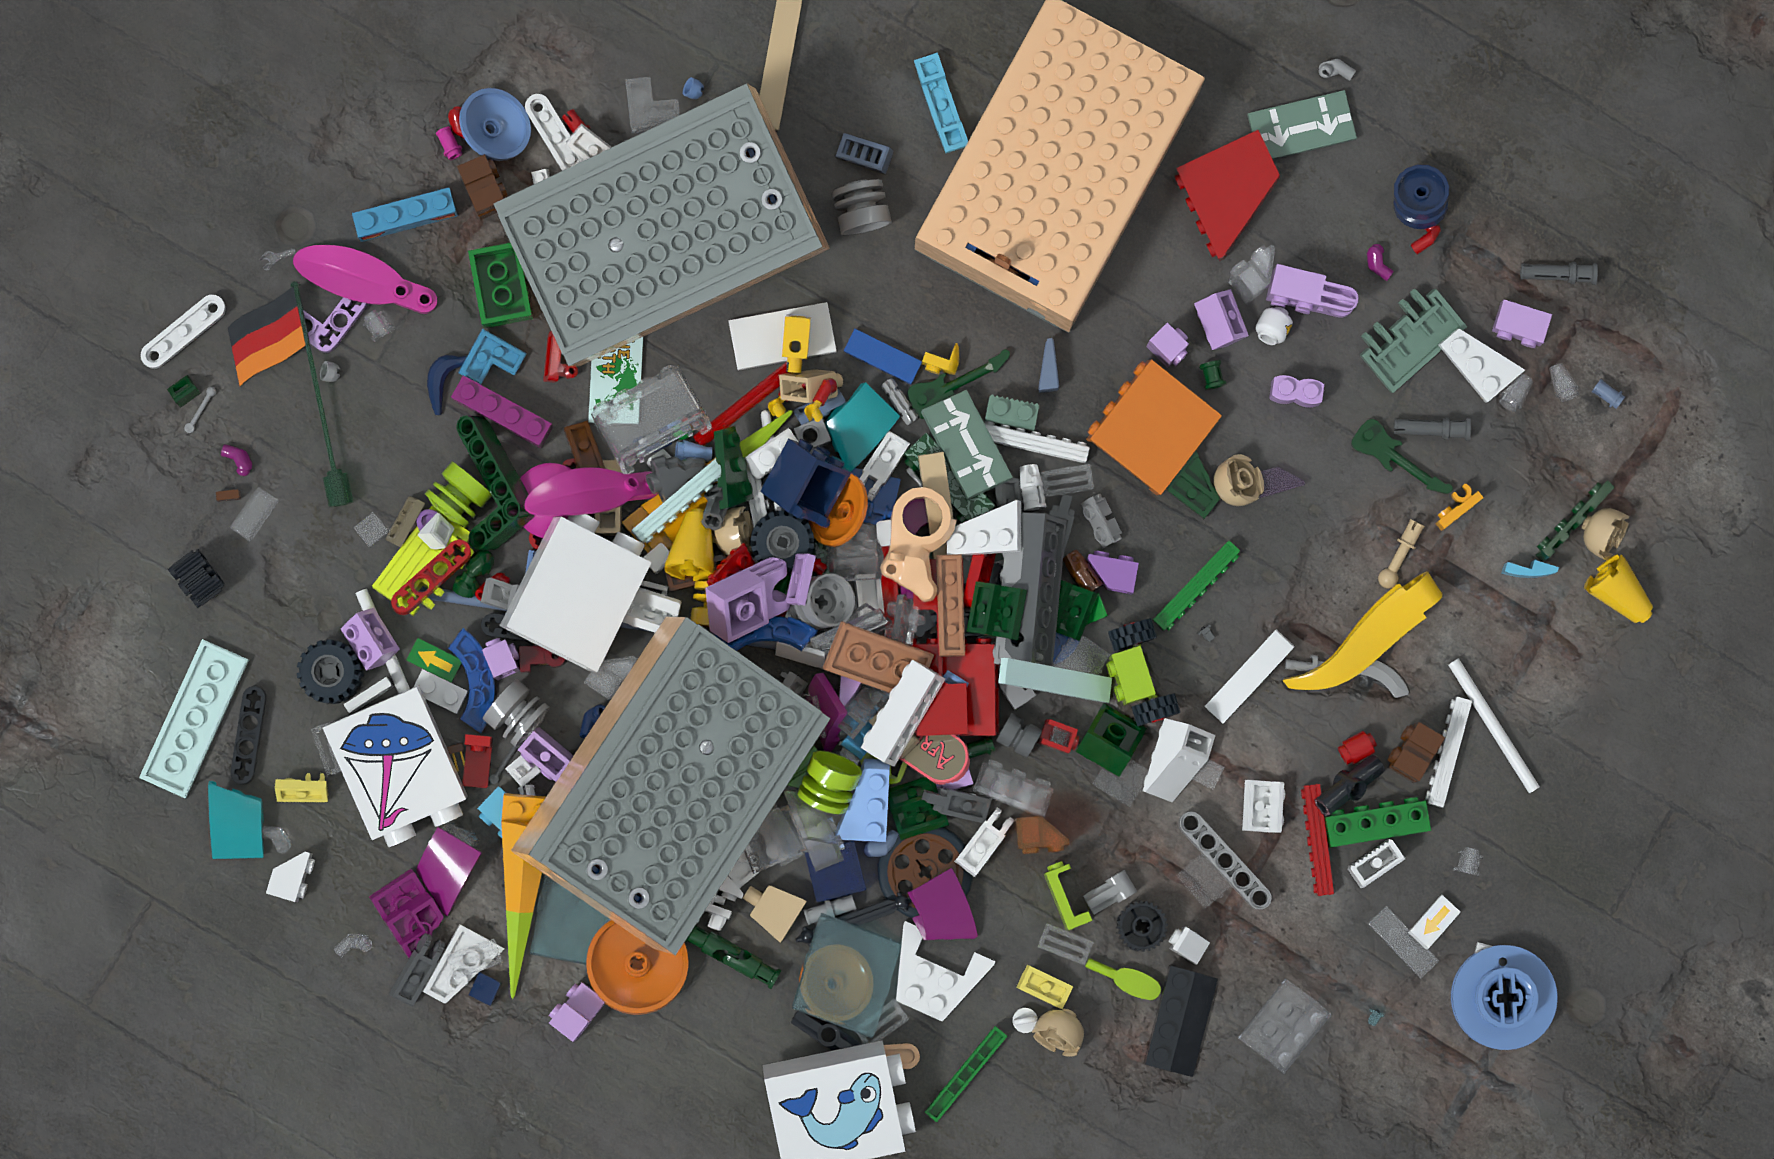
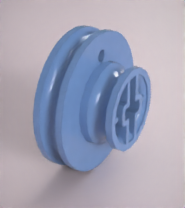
(1472, 993)

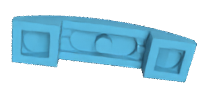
(940, 103)

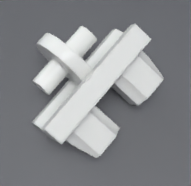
(719, 914)

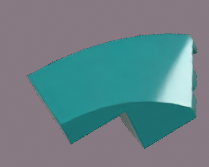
(859, 425)
(235, 823)

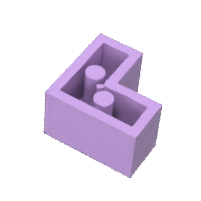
(577, 1012)

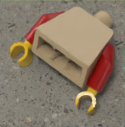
(808, 388)

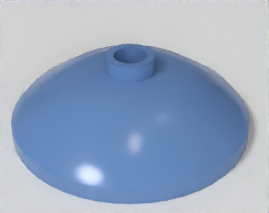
(502, 116)

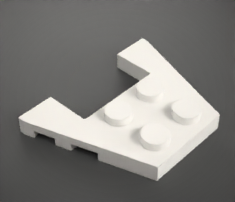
(930, 986)

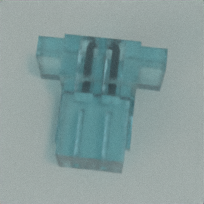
(1374, 1017)

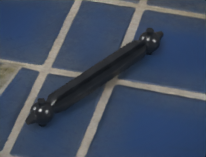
(864, 915)

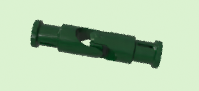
(748, 965)

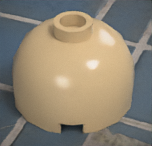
(1238, 481)
(735, 530)
(1604, 531)
(1059, 1030)

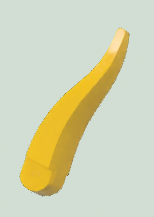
(1373, 634)

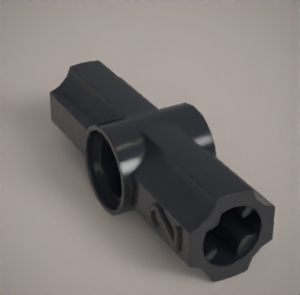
(1349, 785)
(814, 1026)

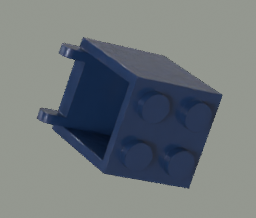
(806, 481)

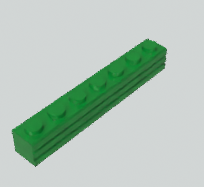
(1196, 586)
(965, 1074)

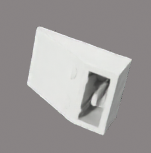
(1177, 758)

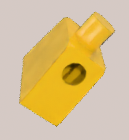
(796, 329)

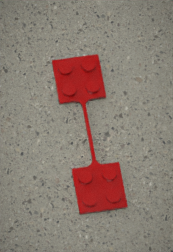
(949, 708)

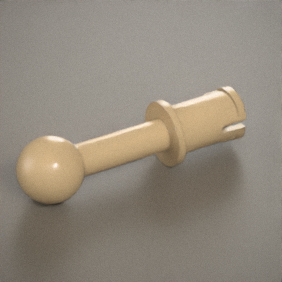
(1388, 577)

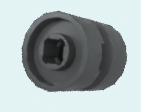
(1019, 735)

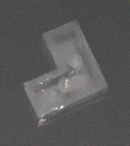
(643, 110)

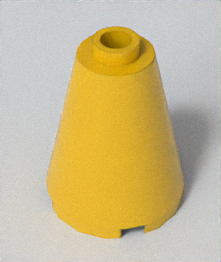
(691, 549)
(1620, 589)

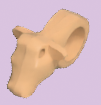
(909, 554)

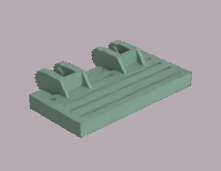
(1414, 340)

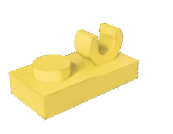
(301, 791)
(1044, 987)

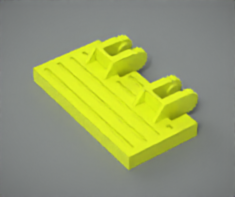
(410, 560)

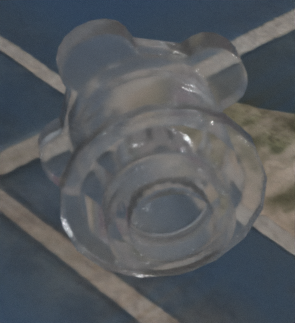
(377, 325)
(1469, 861)

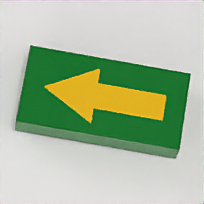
(434, 660)

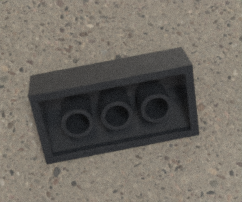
(1180, 1021)

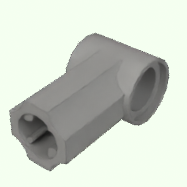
(1114, 890)

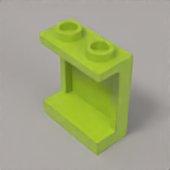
(1069, 920)

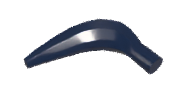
(436, 378)

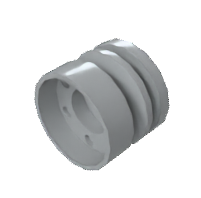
(860, 202)
(827, 602)
(516, 713)

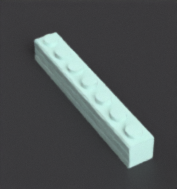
(677, 503)

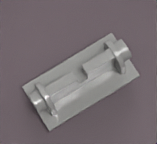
(1105, 531)

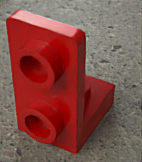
(477, 761)

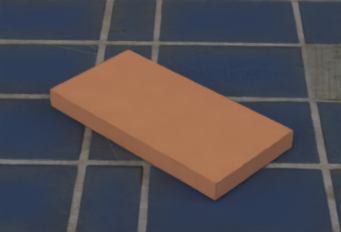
(871, 657)

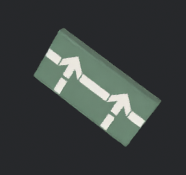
(1304, 125)
(966, 444)

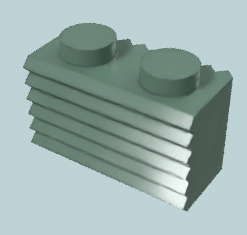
(1012, 412)

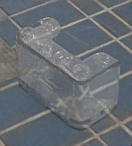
(649, 417)

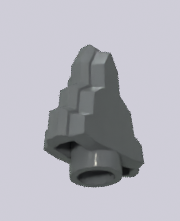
(671, 474)

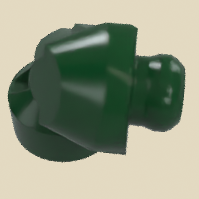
(466, 584)

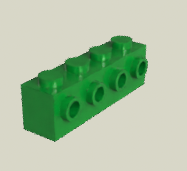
(1377, 823)

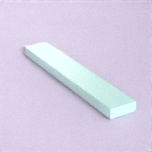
(1055, 680)

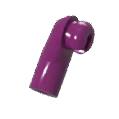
(1375, 262)
(240, 457)

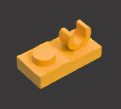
(1449, 515)

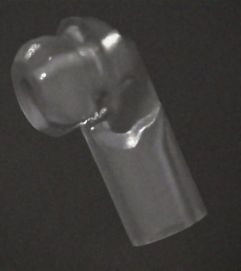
(278, 837)

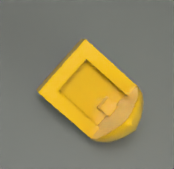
(936, 364)

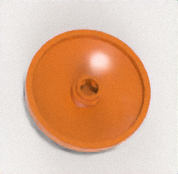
(633, 974)

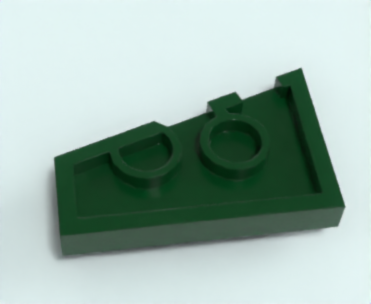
(734, 476)

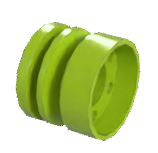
(458, 494)
(829, 782)

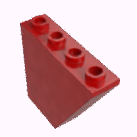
(1228, 189)
(983, 677)

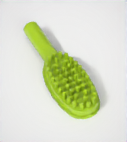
(1129, 980)

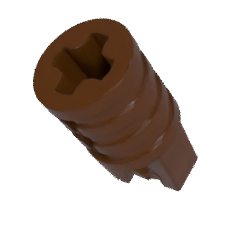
(1082, 571)

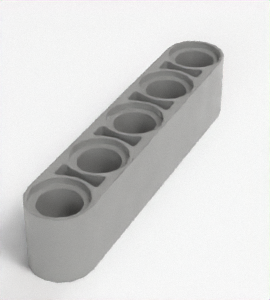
(1236, 865)

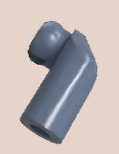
(878, 849)

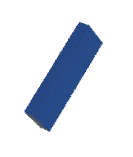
(882, 356)

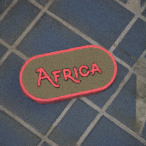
(939, 758)

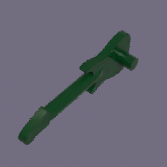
(927, 394)
(1374, 441)

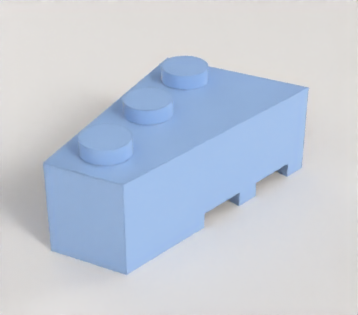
(869, 805)

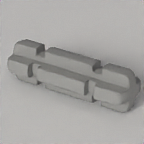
(899, 401)

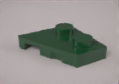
(1194, 487)

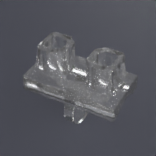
(905, 620)

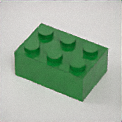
(500, 286)

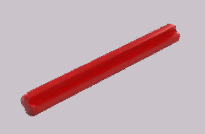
(743, 405)

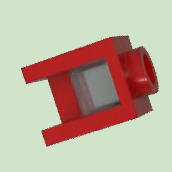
(1058, 736)

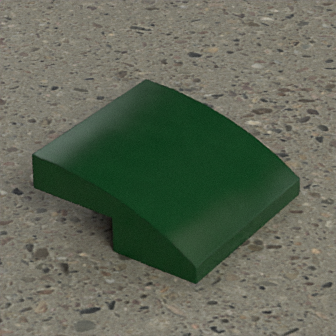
(996, 610)
(1074, 610)
(911, 813)

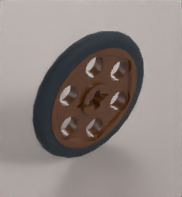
(938, 839)

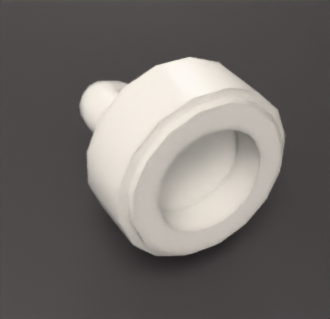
(1024, 1020)

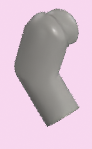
(1335, 67)

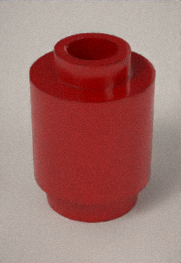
(1357, 747)

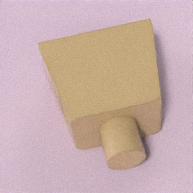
(774, 909)

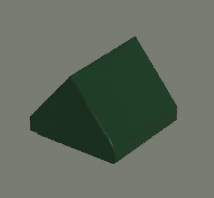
(183, 391)

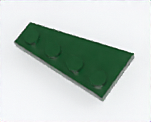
(1564, 527)

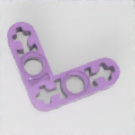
(321, 329)

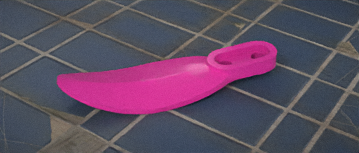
(360, 277)
(586, 492)

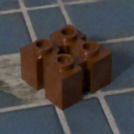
(481, 185)
(1416, 751)

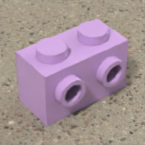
(1221, 319)
(1521, 323)
(1169, 345)
(370, 638)
(501, 658)
(545, 754)

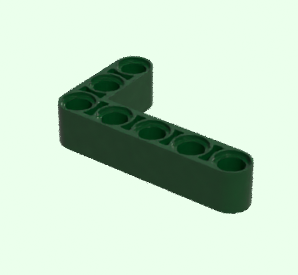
(501, 481)

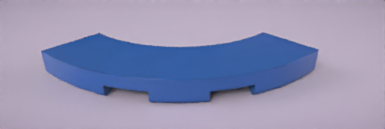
(778, 629)
(479, 677)

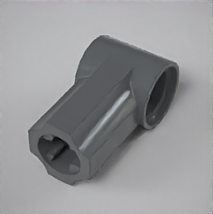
(712, 515)

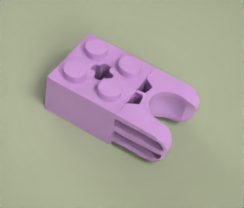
(1310, 292)
(746, 599)

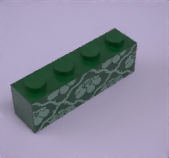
(965, 508)

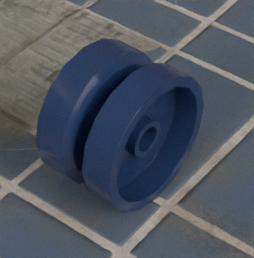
(1421, 196)

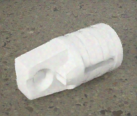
(1032, 488)

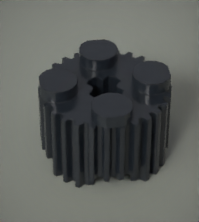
(197, 577)
(1146, 913)

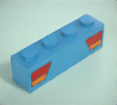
(405, 214)

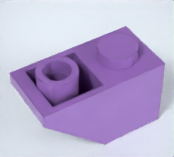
(1116, 574)

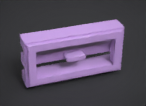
(800, 579)

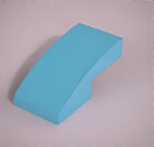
(1536, 570)

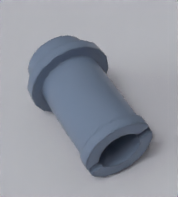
(1608, 394)

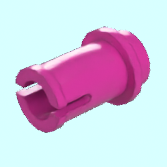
(449, 143)

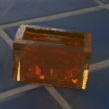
(1038, 833)

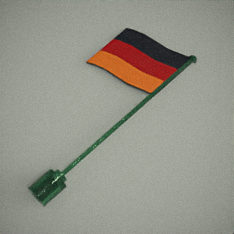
(271, 337)

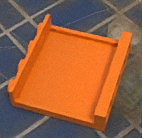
(1153, 426)

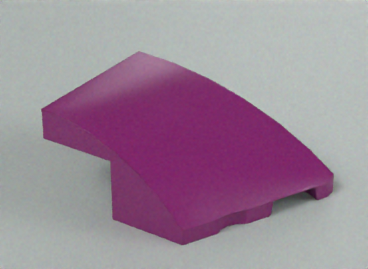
(831, 707)
(447, 867)
(943, 909)
(407, 910)

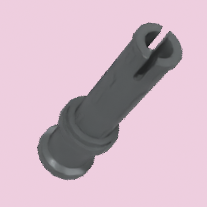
(1571, 273)
(1444, 428)

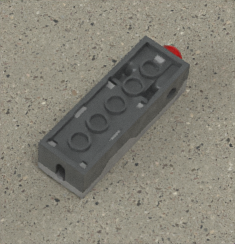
(1039, 572)

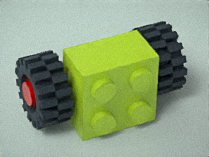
(1133, 675)

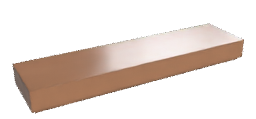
(950, 605)

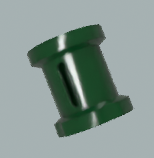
(1213, 375)

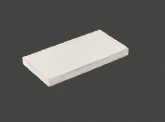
(760, 337)

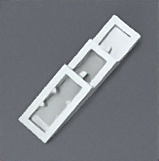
(1249, 676)

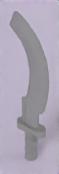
(1376, 670)

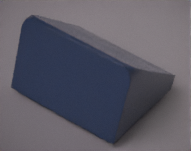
(485, 989)

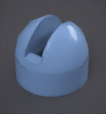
(693, 88)

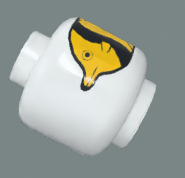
(1274, 325)

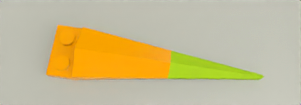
(669, 534)
(520, 879)

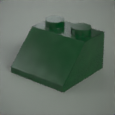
(1111, 740)

